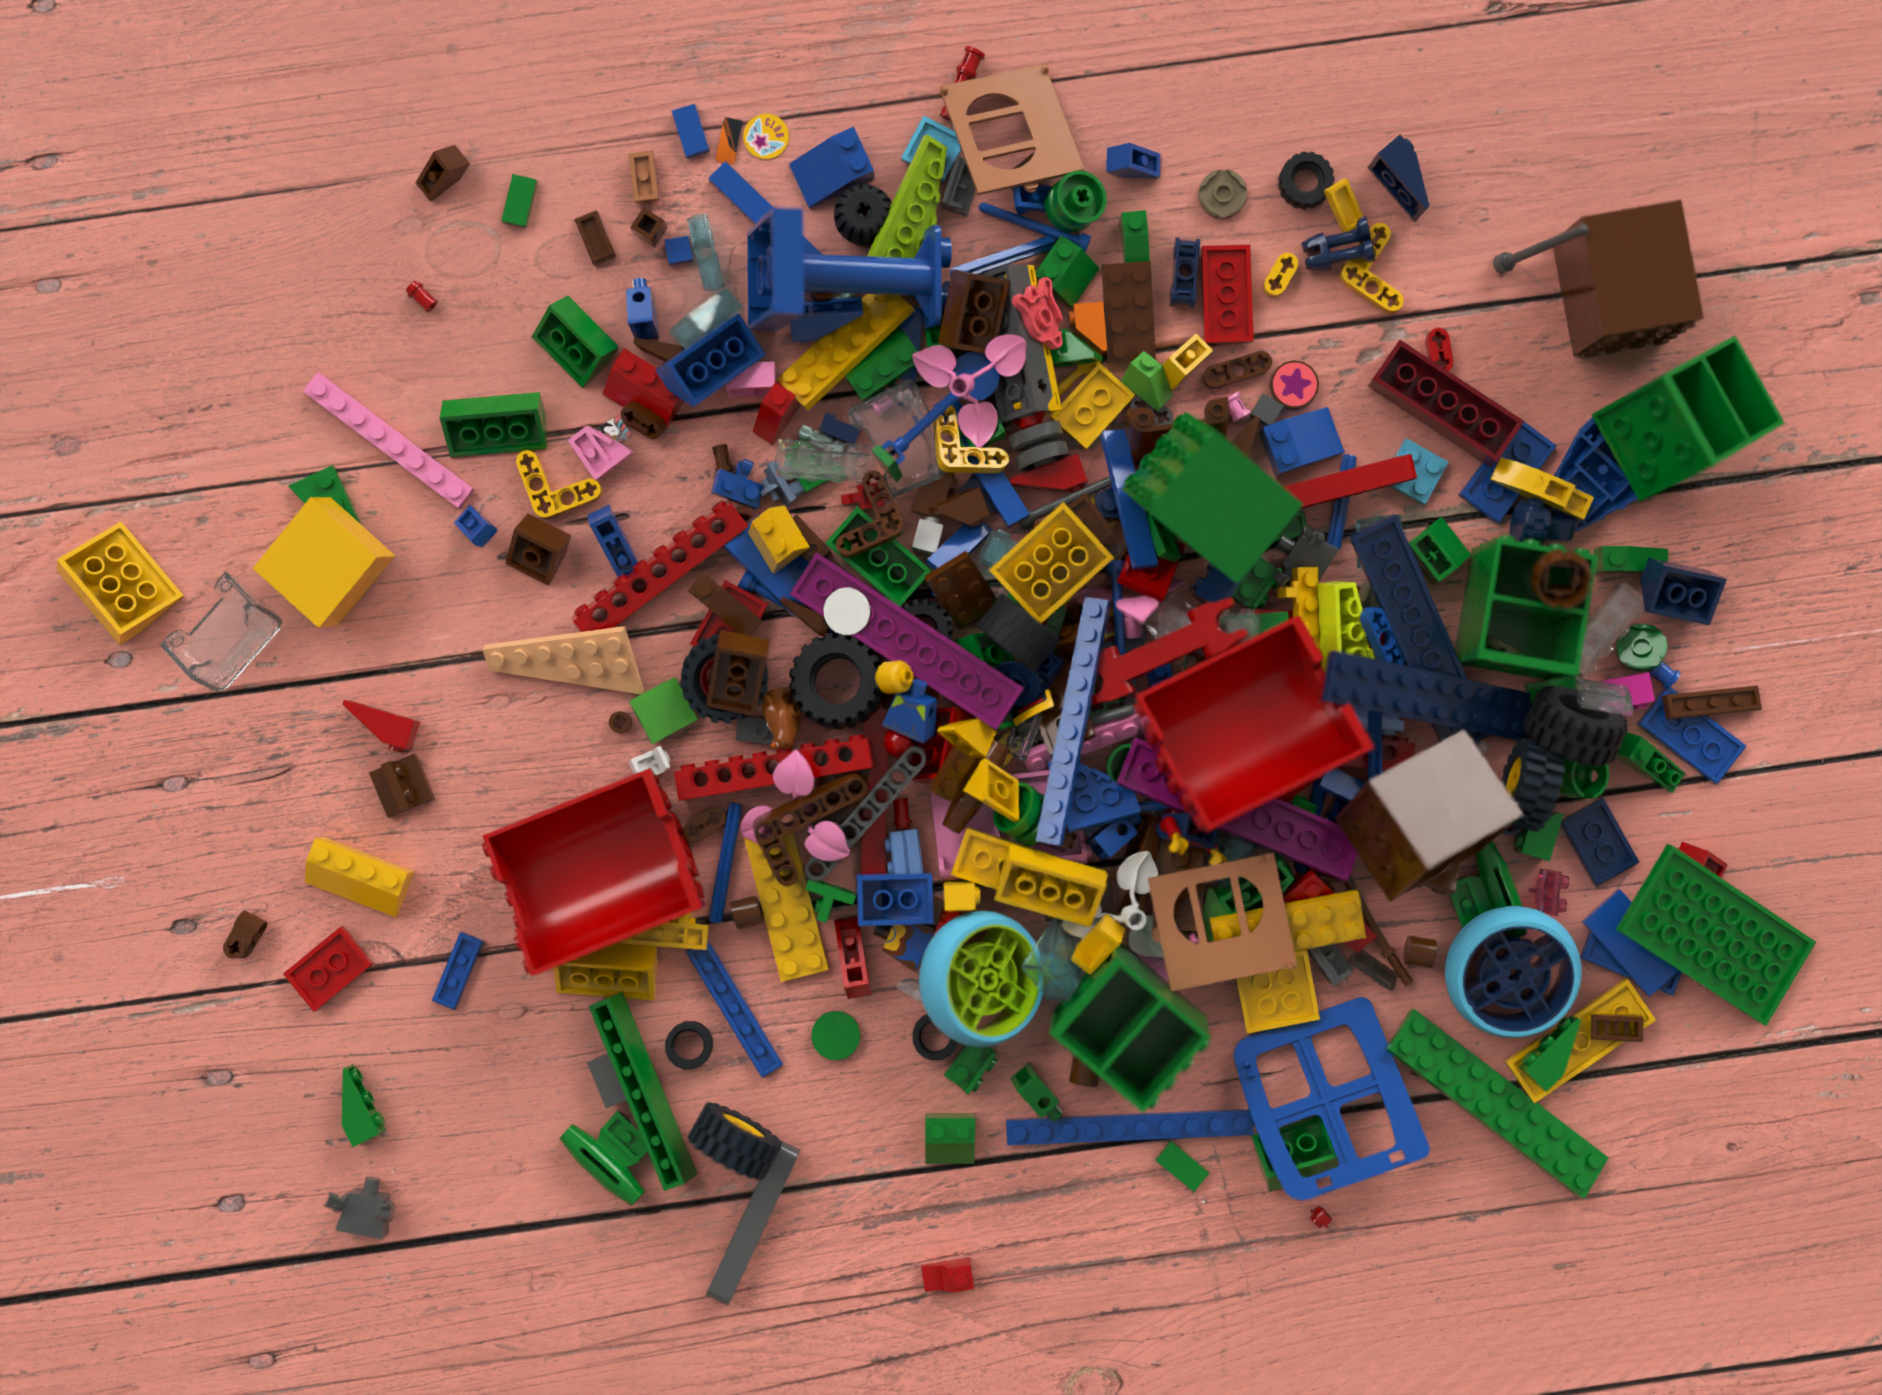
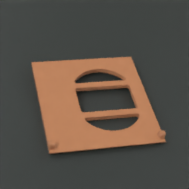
(1039, 105)
(1253, 953)

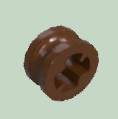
(627, 725)

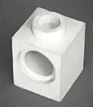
(927, 535)

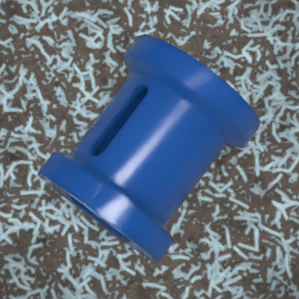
(1665, 675)

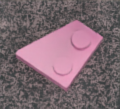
(598, 451)

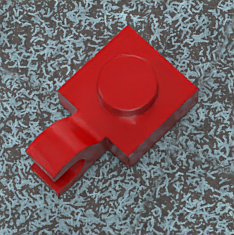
(861, 497)

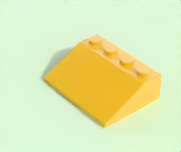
(1051, 563)
(118, 582)

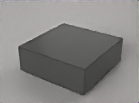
(1266, 409)

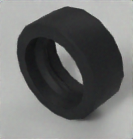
(670, 1045)
(924, 1051)

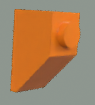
(1090, 324)

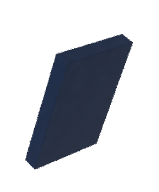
(1598, 841)

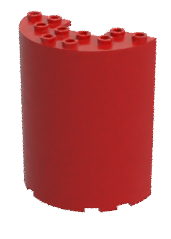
(1248, 725)
(594, 871)

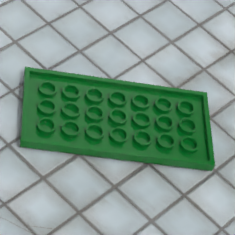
(1715, 935)

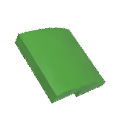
(663, 710)

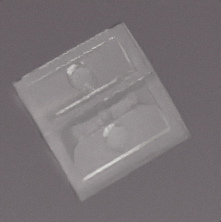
(1604, 696)

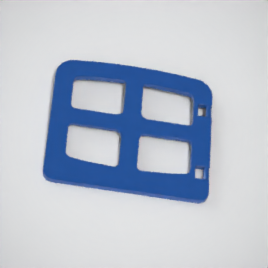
(1327, 1099)

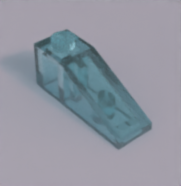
(705, 318)

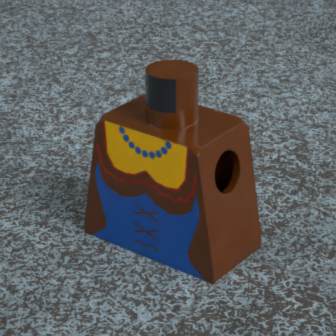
(905, 942)

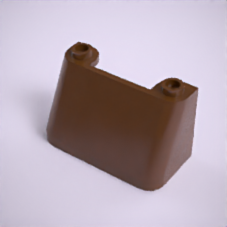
(1144, 433)

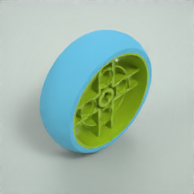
(981, 979)

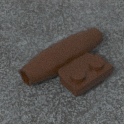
(954, 777)

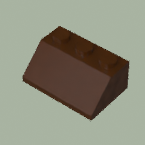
(973, 311)

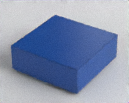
(678, 250)

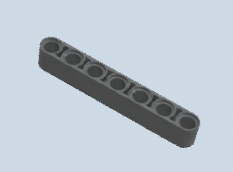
(874, 804)
(752, 1226)

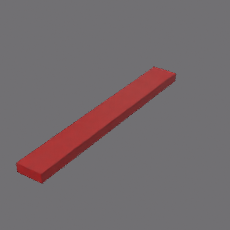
(873, 840)

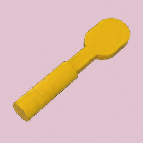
(1068, 381)

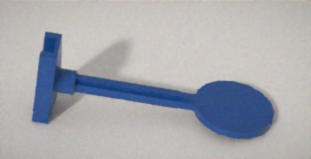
(984, 387)

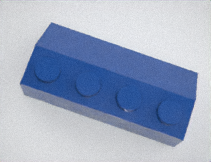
(711, 361)

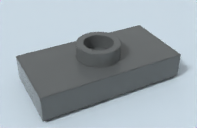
(754, 731)

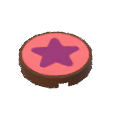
(1294, 384)

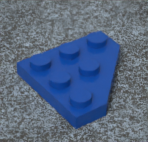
(1098, 800)

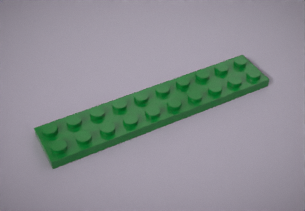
(1497, 1103)

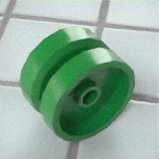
(1075, 201)
(1030, 811)

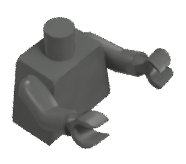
(1307, 551)
(363, 1210)

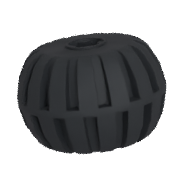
(852, 223)

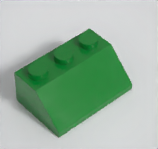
(574, 340)
(883, 365)
(1307, 1146)

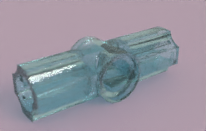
(708, 266)

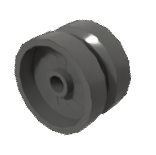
(1039, 445)

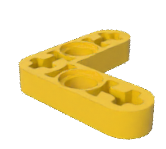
(1361, 268)
(960, 454)
(554, 497)

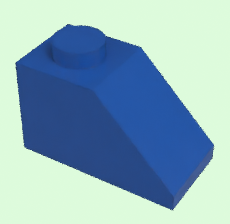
(1133, 162)

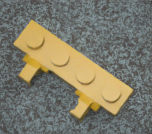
(1304, 598)
(675, 934)

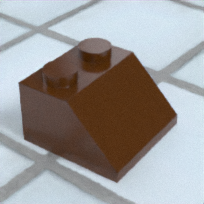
(537, 549)

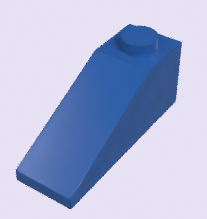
(824, 317)
(613, 540)

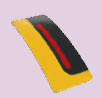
(1041, 703)

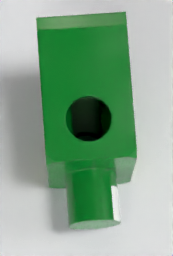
(1036, 1092)

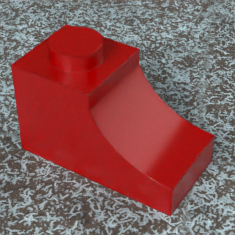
(948, 1276)

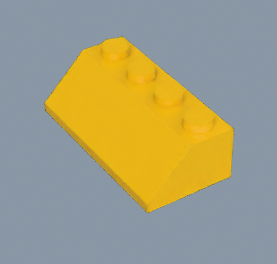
(357, 876)
(1050, 885)
(611, 971)

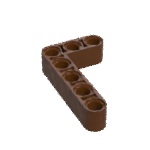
(802, 818)

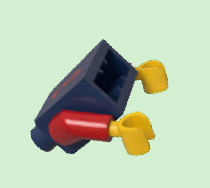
(1183, 833)

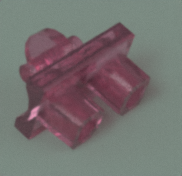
(1548, 892)

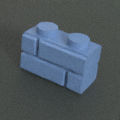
(905, 851)

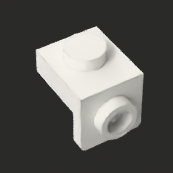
(656, 759)

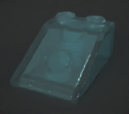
(1051, 963)

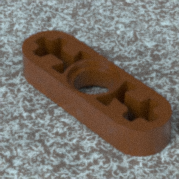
(1256, 370)

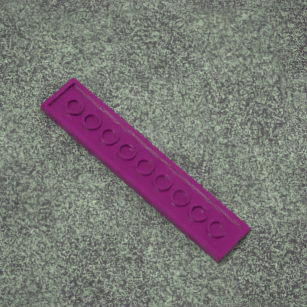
(908, 639)
(1271, 825)

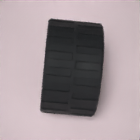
(1018, 632)

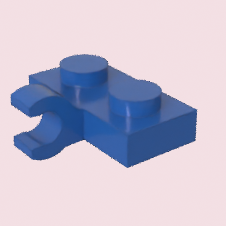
(737, 486)

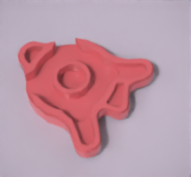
(1040, 313)

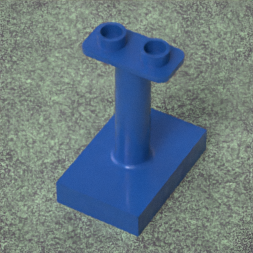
(782, 272)

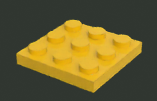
(1279, 997)

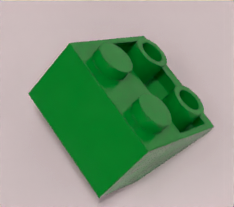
(1438, 551)

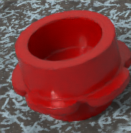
(1320, 1217)

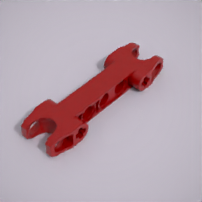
(1201, 634)

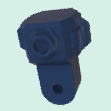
(1536, 522)

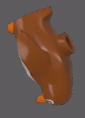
(781, 716)

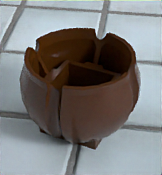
(1559, 593)

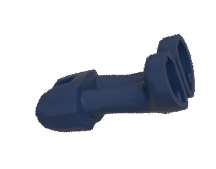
(1324, 261)

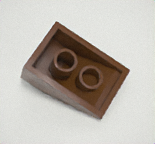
(737, 672)

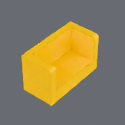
(1098, 944)

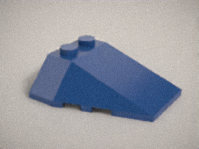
(1595, 472)

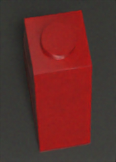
(775, 413)

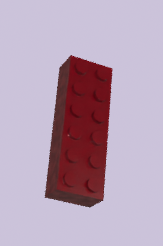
(1446, 403)

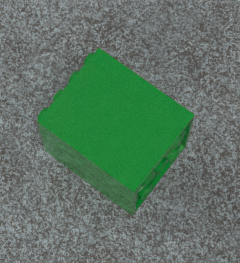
(1688, 419)
(1212, 496)
(1503, 604)
(1131, 1028)

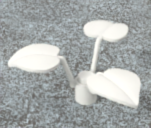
(1130, 876)

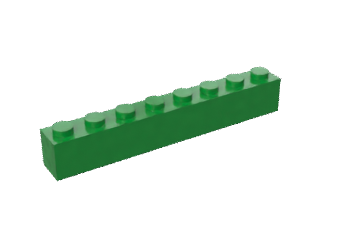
(643, 1091)

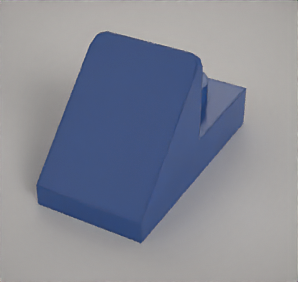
(1028, 201)
(475, 526)

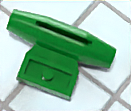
(1487, 891)
(610, 1155)

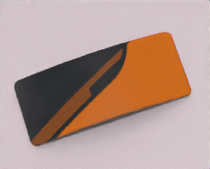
(729, 140)

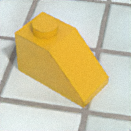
(1185, 360)
(969, 736)

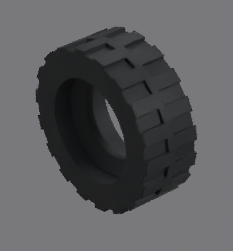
(1305, 161)

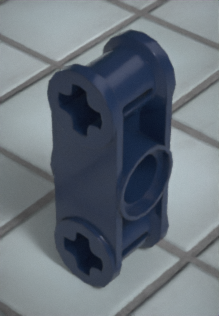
(1185, 257)

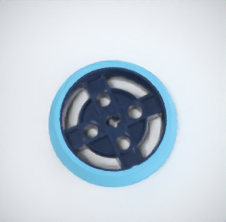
(1552, 949)

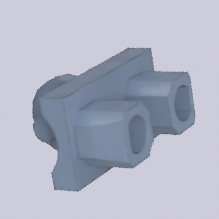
(778, 487)

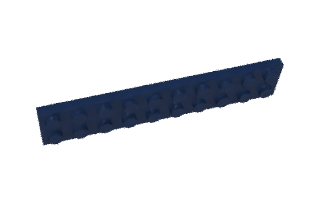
(1408, 604)
(1425, 696)

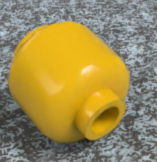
(894, 677)

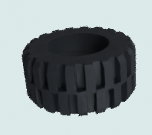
(806, 670)
(1574, 731)

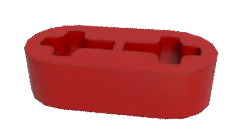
(1445, 347)

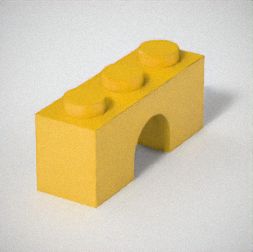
(961, 895)

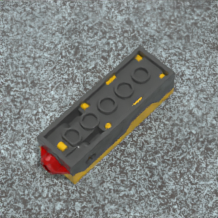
(1034, 390)

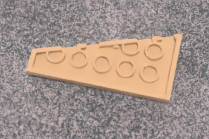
(581, 658)

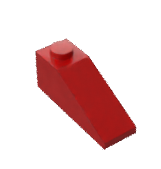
(1057, 476)
(386, 726)
(852, 958)

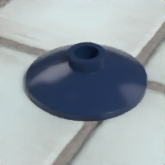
(1027, 678)

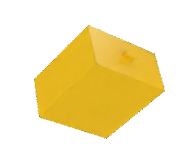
(323, 561)

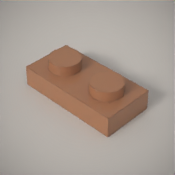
(643, 177)

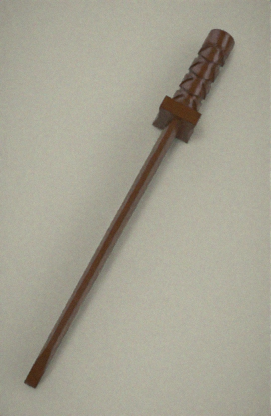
(1387, 951)

